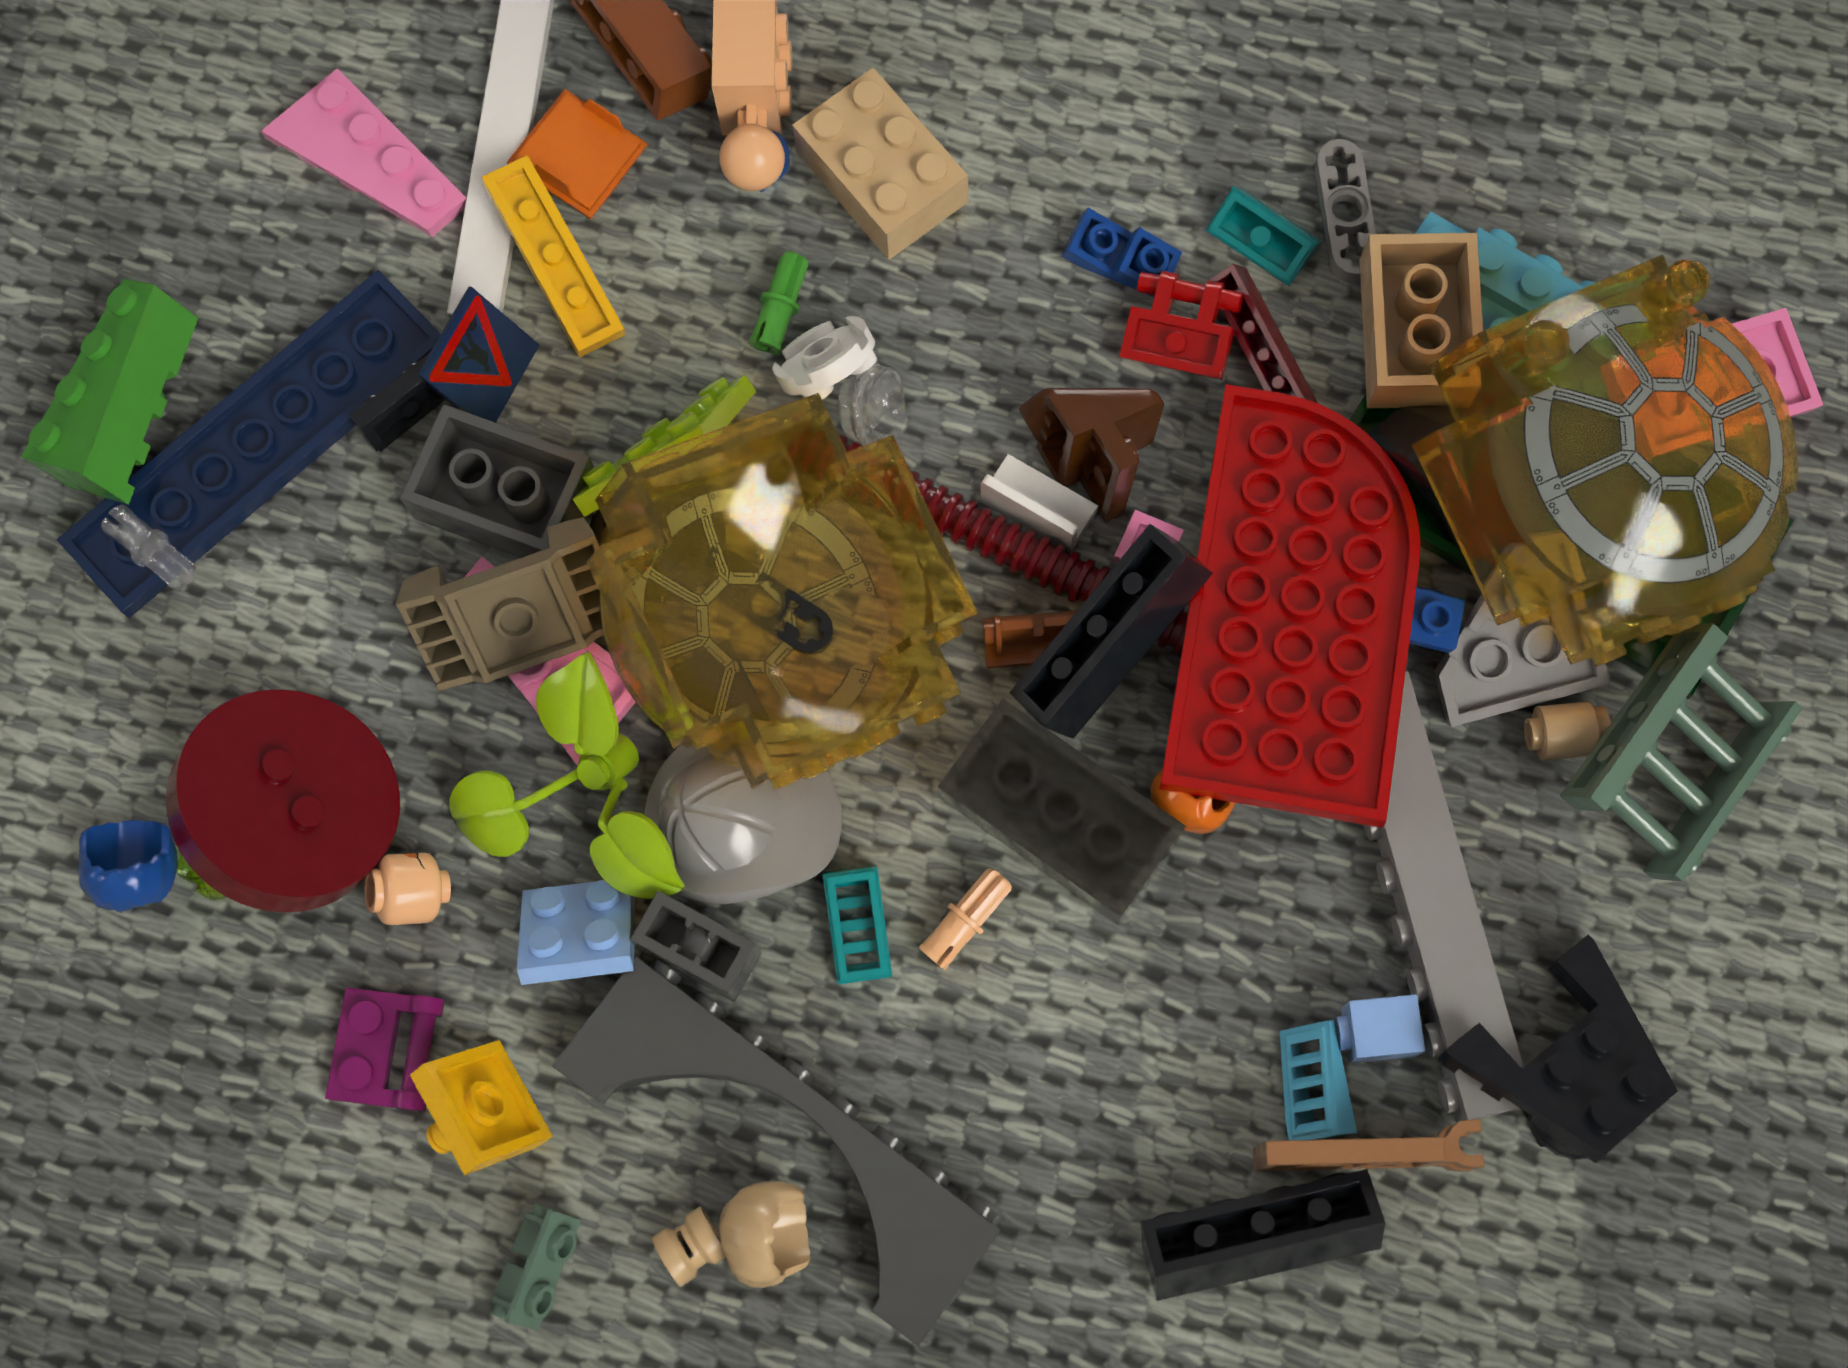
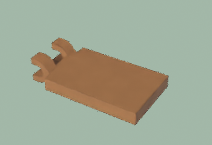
(1372, 1153)

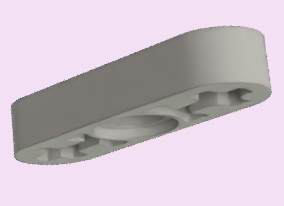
(1353, 191)

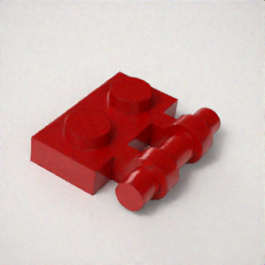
(1180, 341)

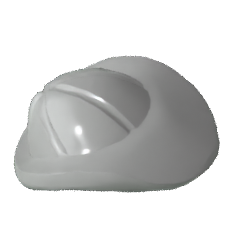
(739, 839)

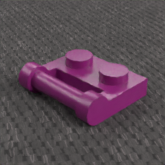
(367, 1048)

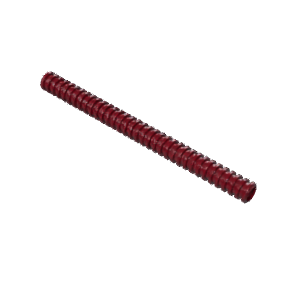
(1020, 549)

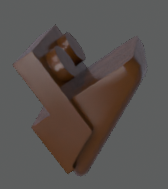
(1094, 438)

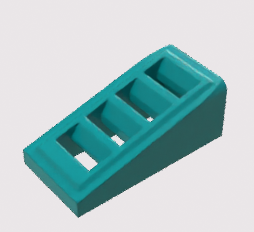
(862, 971)

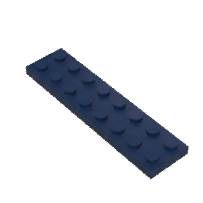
(257, 437)

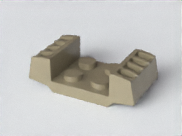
(508, 613)

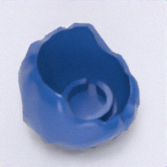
(127, 864)

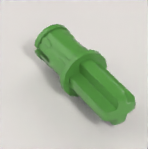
(779, 303)

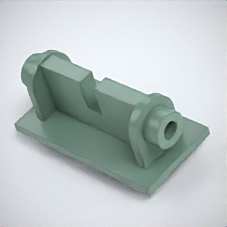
(528, 1292)

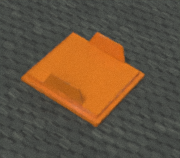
(580, 152)

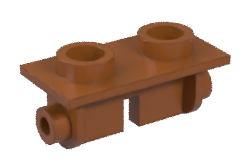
(1021, 638)

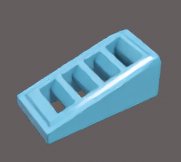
(1336, 1099)

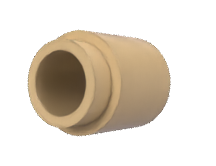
(1565, 729)

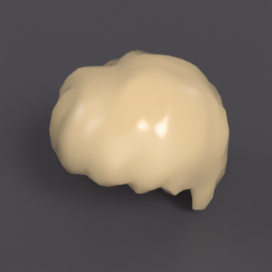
(765, 1233)

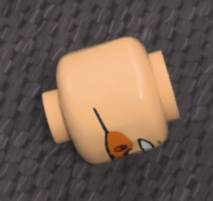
(406, 889)

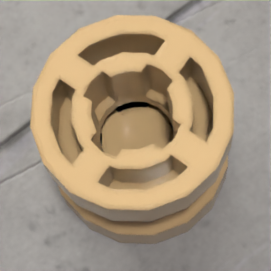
(700, 1237)

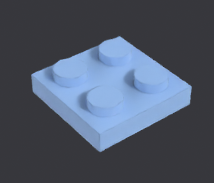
(575, 932)

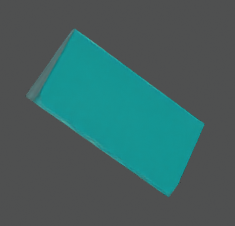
(1263, 235)

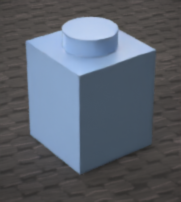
(1380, 1029)

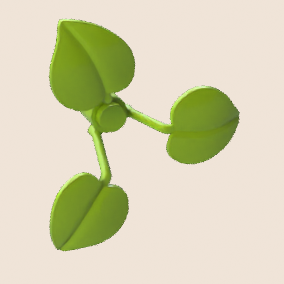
(576, 710)

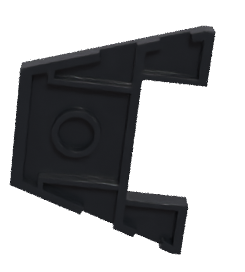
(1591, 1080)

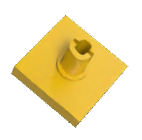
(479, 1107)

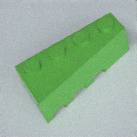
(113, 393)

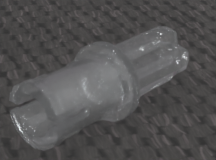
(149, 547)

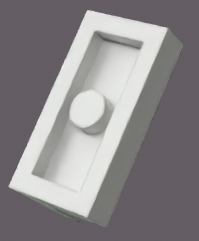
(1038, 502)

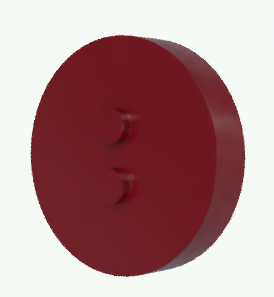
(282, 800)

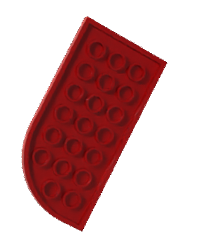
(1304, 622)

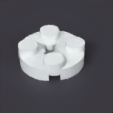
(825, 357)

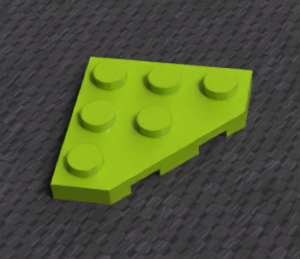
(712, 411)

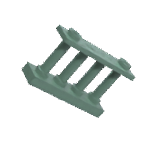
(1632, 741)

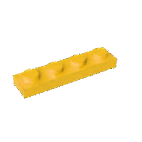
(553, 256)

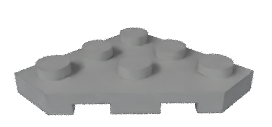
(1507, 668)

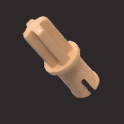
(966, 918)

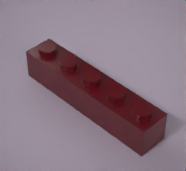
(1262, 338)

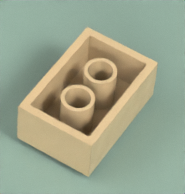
(881, 163)
(1416, 308)

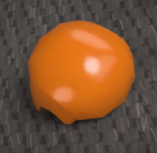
(1197, 813)

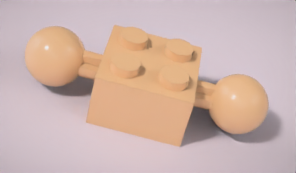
(751, 89)

